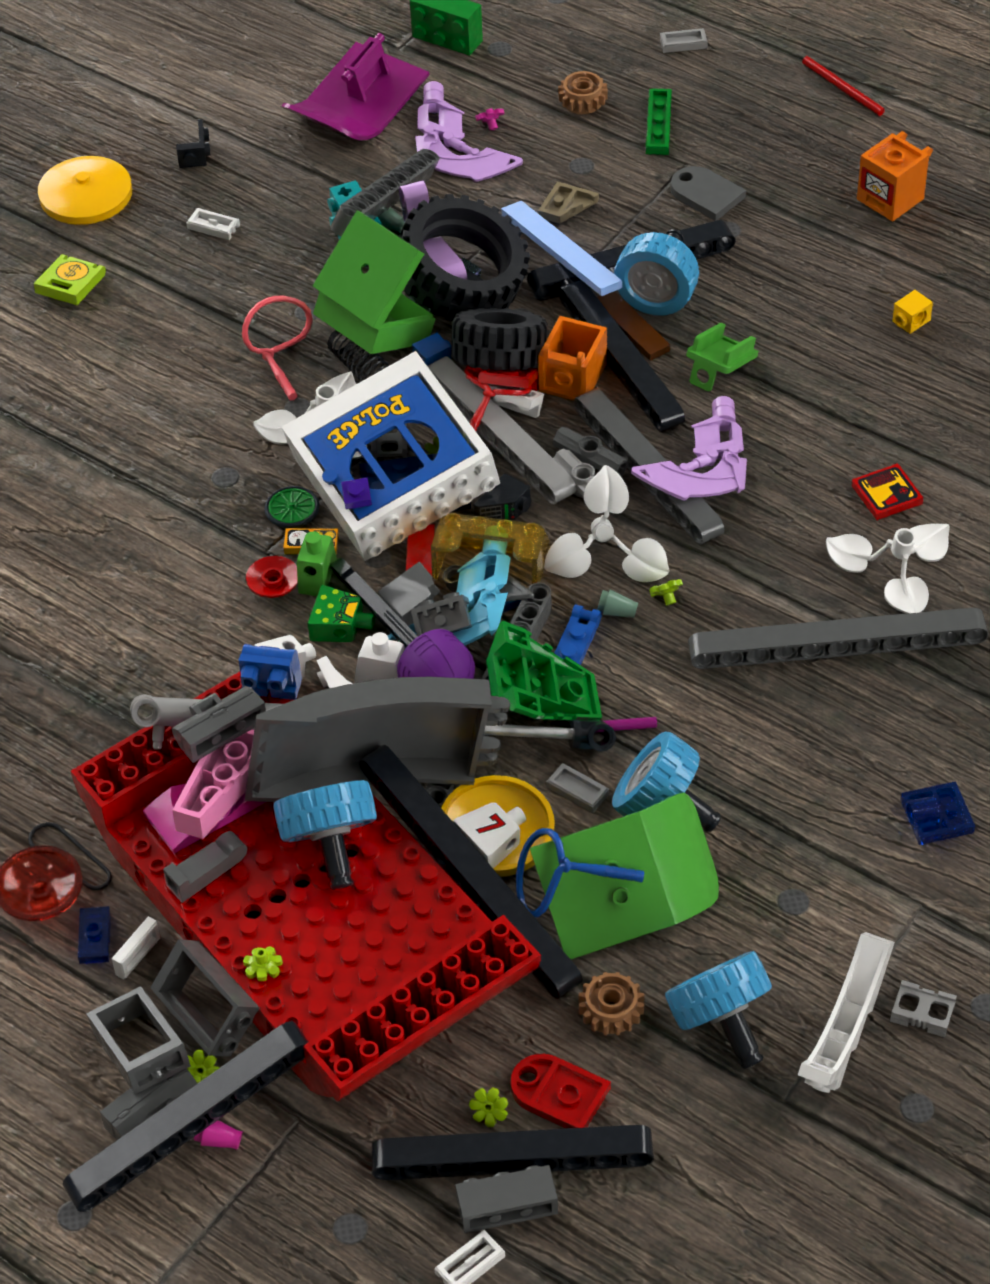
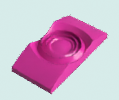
(161, 817)

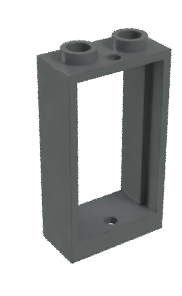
(169, 986)
(141, 1071)

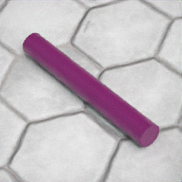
(632, 723)

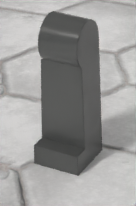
(204, 866)

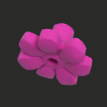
(490, 117)

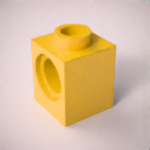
(912, 311)

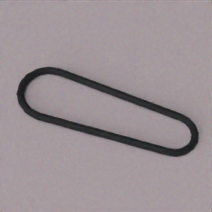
(83, 849)

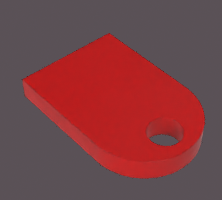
(560, 1091)

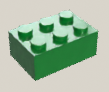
(448, 23)

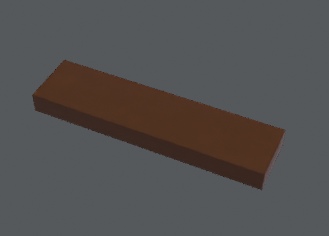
(639, 332)

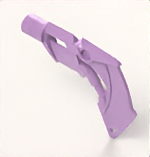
(475, 164)
(722, 479)

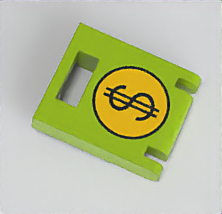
(72, 273)

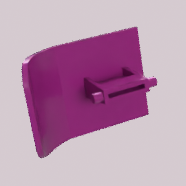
(362, 91)

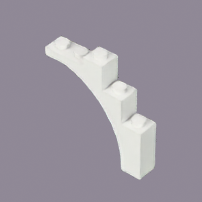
(843, 1030)

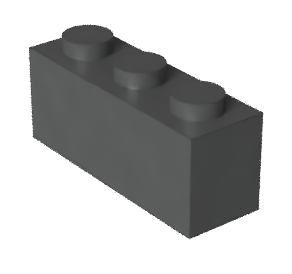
(506, 1198)

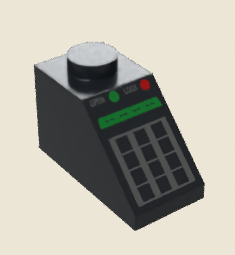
(505, 500)

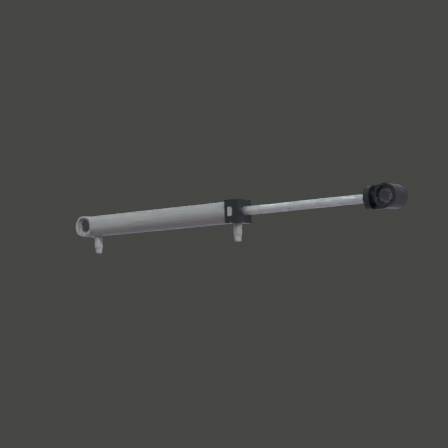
(176, 710)

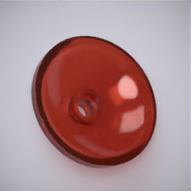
(37, 872)

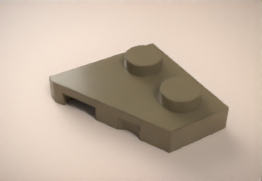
(566, 201)

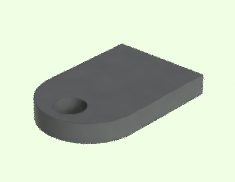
(706, 191)

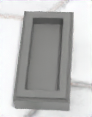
(683, 40)
(577, 788)

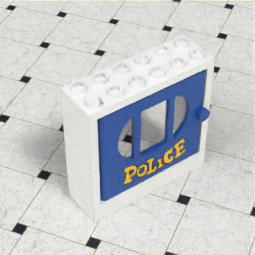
(367, 411)

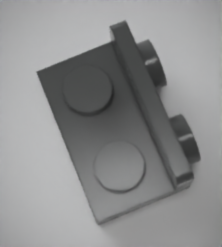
(444, 614)

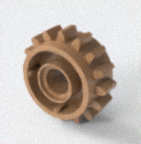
(583, 92)
(615, 989)

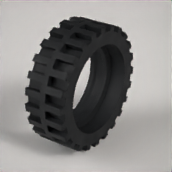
(479, 226)

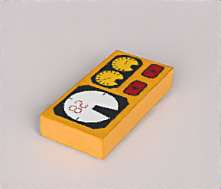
(295, 536)

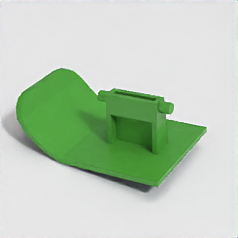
(606, 911)

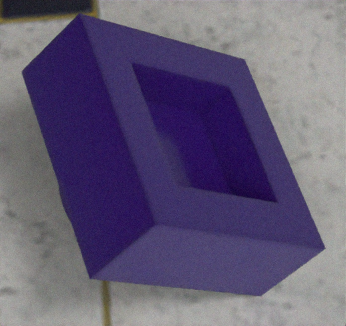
(356, 493)

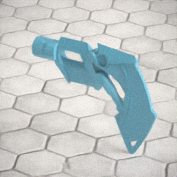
(484, 597)

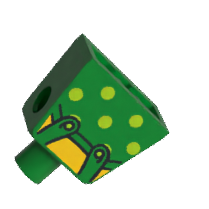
(337, 616)

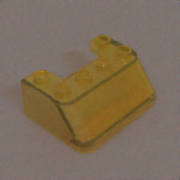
(525, 540)

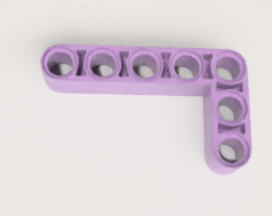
(436, 247)

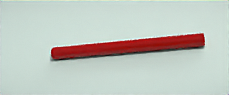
(844, 86)

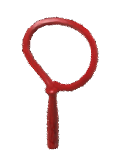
(488, 393)

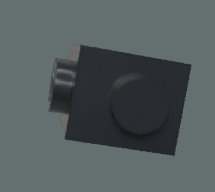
(195, 153)

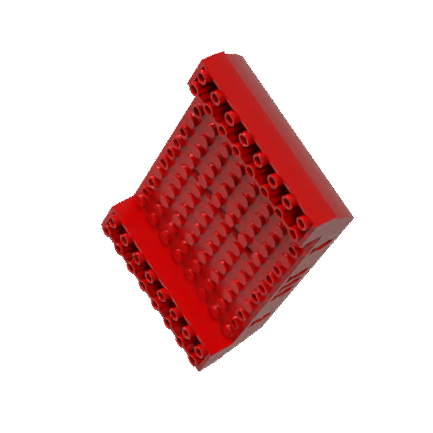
(362, 964)

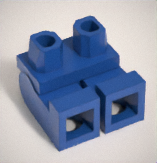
(270, 669)

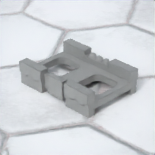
(389, 438)
(920, 1015)

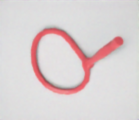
(268, 354)

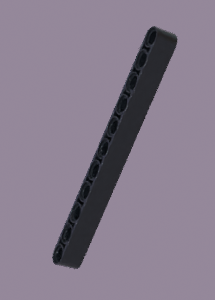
(466, 864)

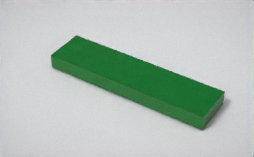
(658, 121)

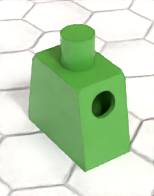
(318, 554)

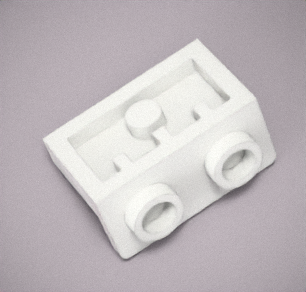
(526, 404)

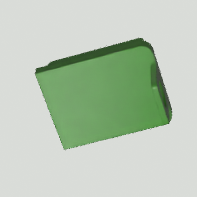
(718, 353)

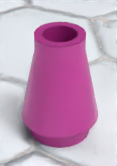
(219, 1135)

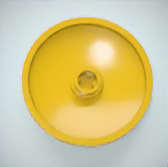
(85, 190)
(508, 794)

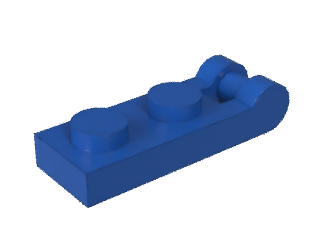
(578, 636)

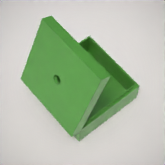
(371, 304)

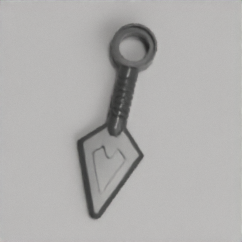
(515, 589)

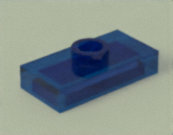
(94, 935)

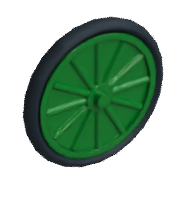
(292, 507)

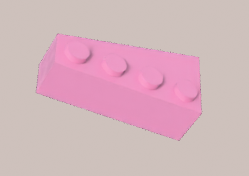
(214, 787)

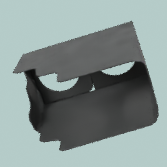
(408, 590)

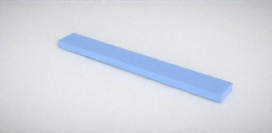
(562, 248)

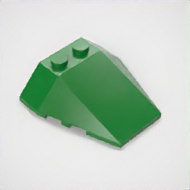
(538, 679)

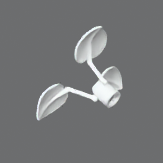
(271, 423)
(606, 494)
(906, 595)

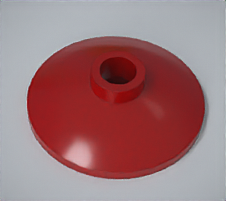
(272, 576)

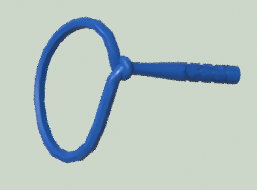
(565, 866)

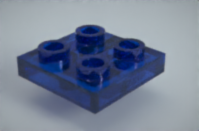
(937, 813)

